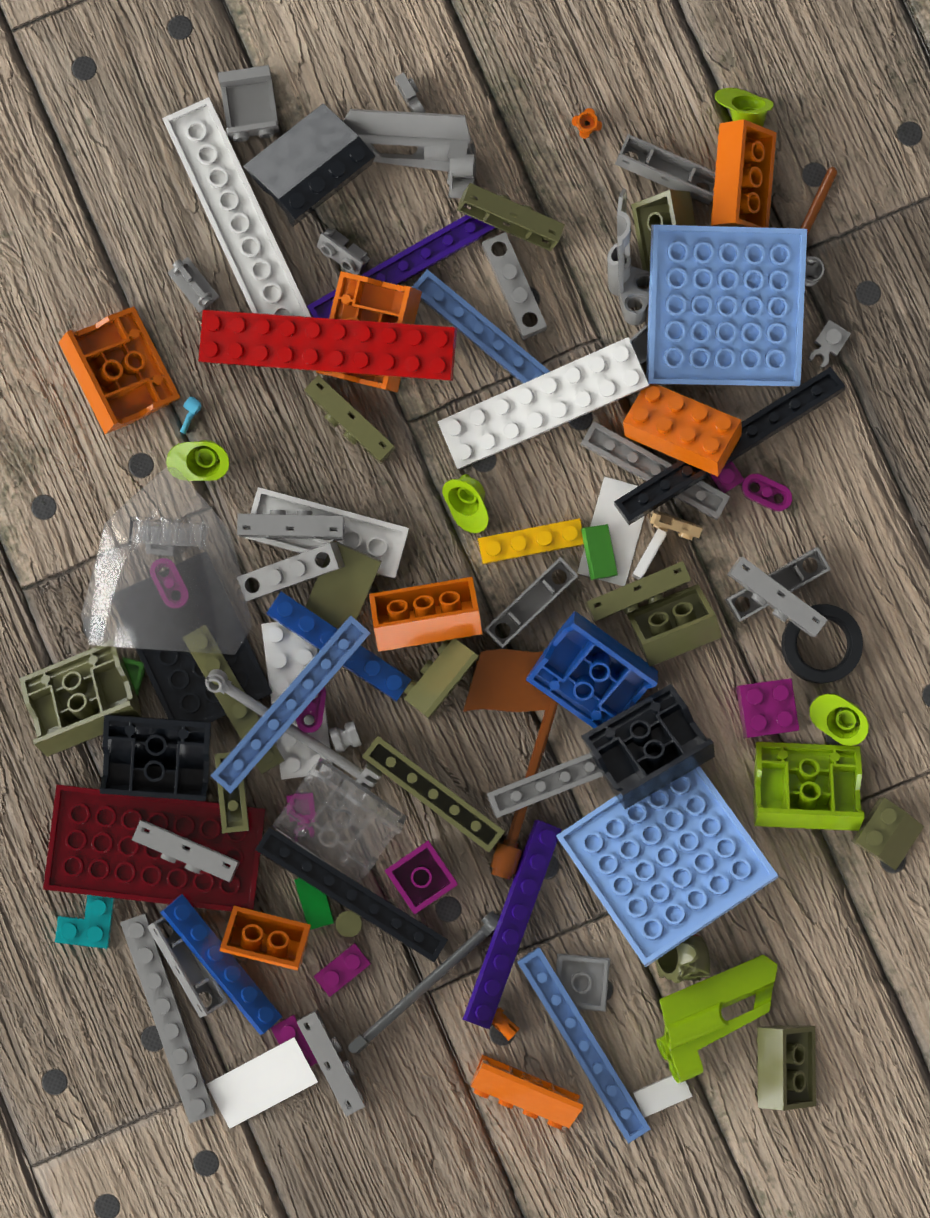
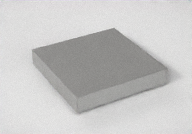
(584, 980)

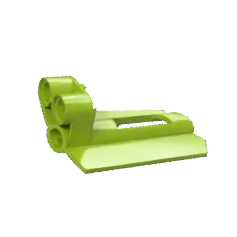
(695, 1014)

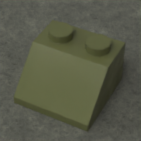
(887, 833)

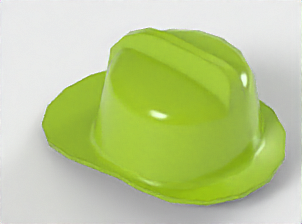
(744, 105)
(199, 460)
(466, 503)
(839, 719)

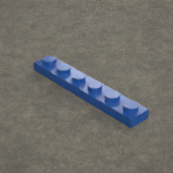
(318, 632)
(221, 965)

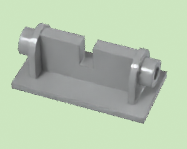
(333, 245)
(193, 284)

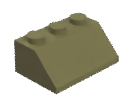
(666, 208)
(674, 625)
(440, 677)
(786, 1067)

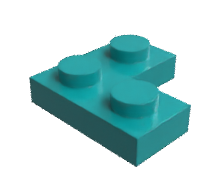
(88, 931)

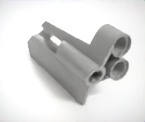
(441, 142)
(622, 277)

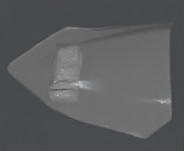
(167, 575)

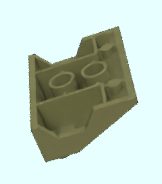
(75, 695)

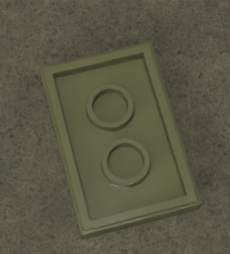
(345, 589)

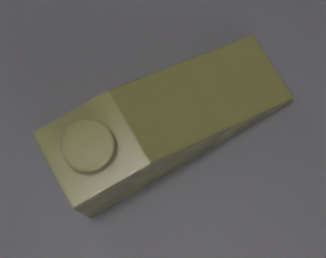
(234, 805)

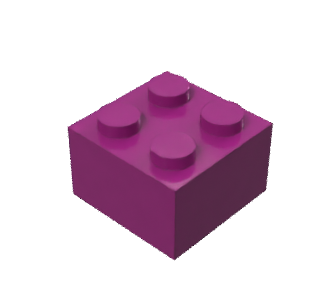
(767, 708)
(421, 877)

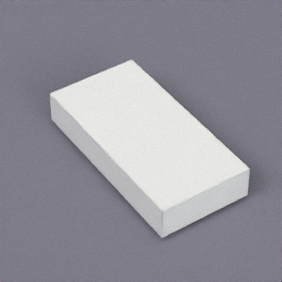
(649, 554)
(661, 1095)

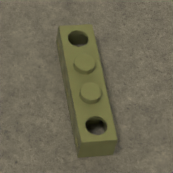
(522, 219)
(339, 412)
(627, 599)

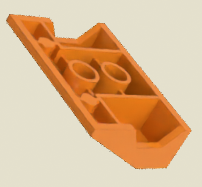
(374, 301)
(119, 369)
(527, 1092)

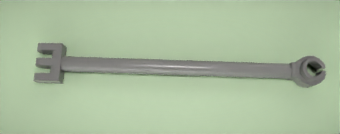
(366, 777)

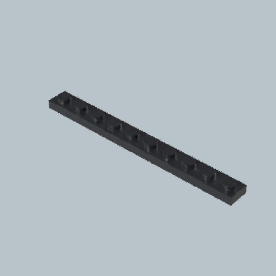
(754, 431)

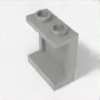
(249, 103)

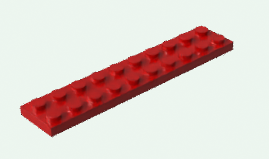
(328, 345)

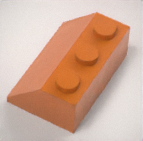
(266, 938)

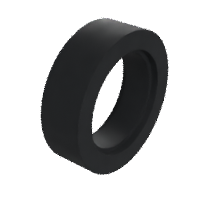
(849, 662)

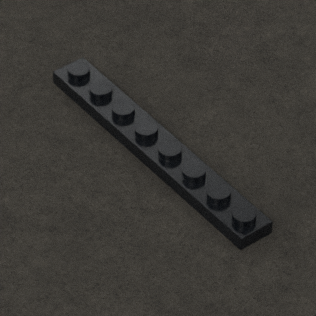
(351, 895)

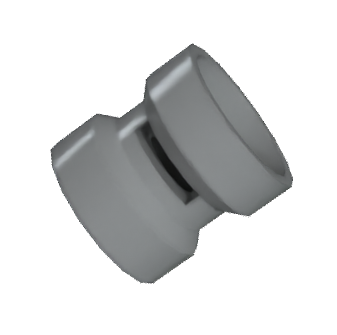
(814, 269)
(344, 737)

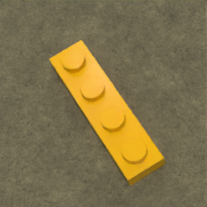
(530, 541)

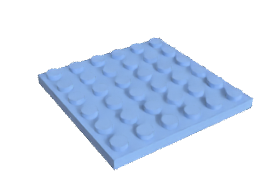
(726, 305)
(667, 862)

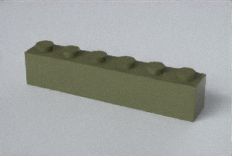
(433, 794)

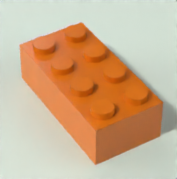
(743, 175)
(682, 428)
(425, 614)

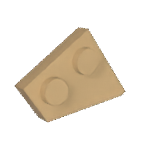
(684, 528)

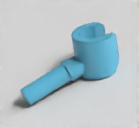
(193, 407)

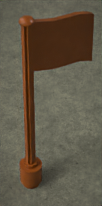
(502, 686)

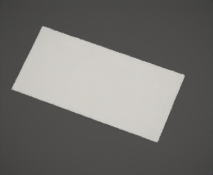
(623, 536)
(262, 1082)

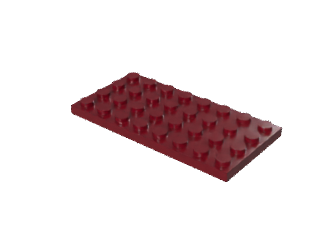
(96, 855)

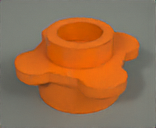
(594, 124)

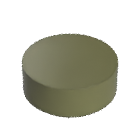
(348, 924)

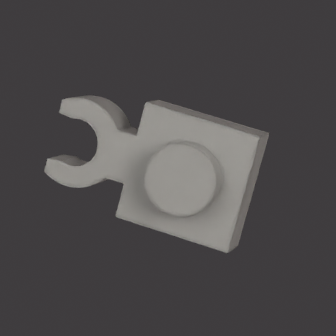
(408, 91)
(830, 341)

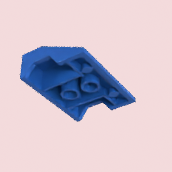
(591, 672)

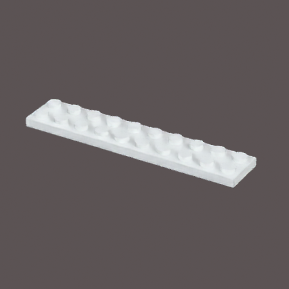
(234, 211)

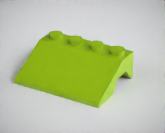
(807, 786)

